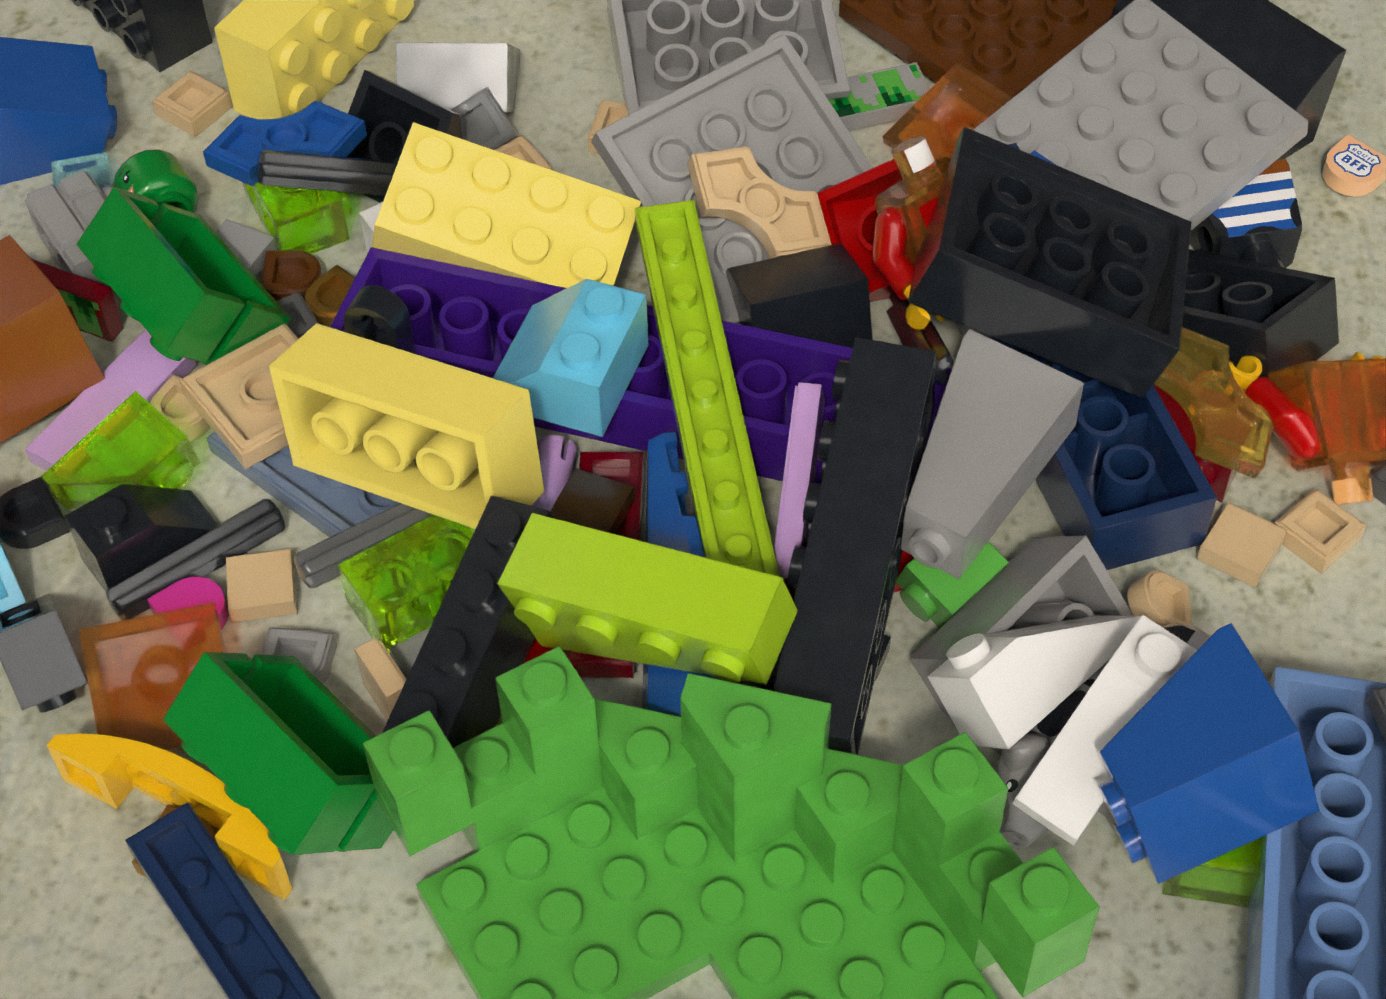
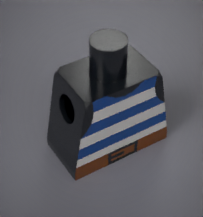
(1257, 222)

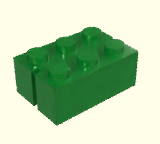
(177, 278)
(282, 750)

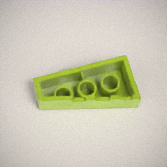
(646, 602)

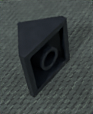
(389, 117)
(805, 295)

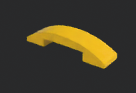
(115, 765)

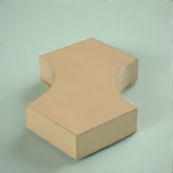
(736, 189)

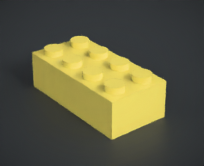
(297, 50)
(501, 214)
(406, 425)

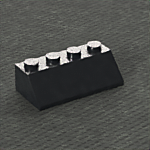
(1269, 47)

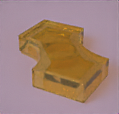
(1224, 419)

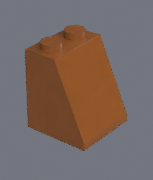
(40, 345)

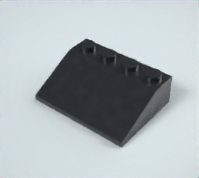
(1054, 264)

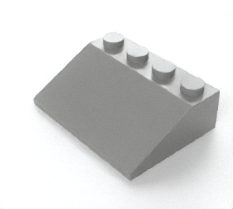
(679, 41)

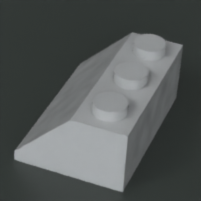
(1041, 585)

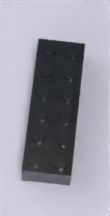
(856, 531)

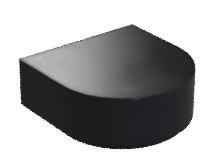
(30, 516)

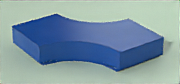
(313, 130)

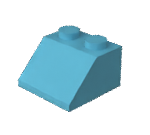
(578, 354)

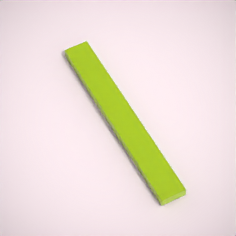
(703, 389)

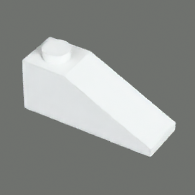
(1014, 678)
(1065, 784)

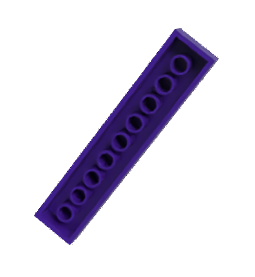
(474, 315)

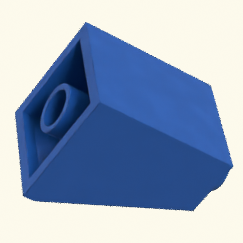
(50, 106)
(1206, 763)

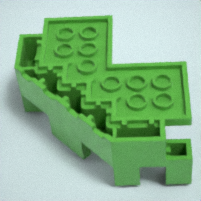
(722, 838)

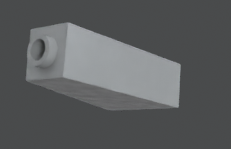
(985, 450)

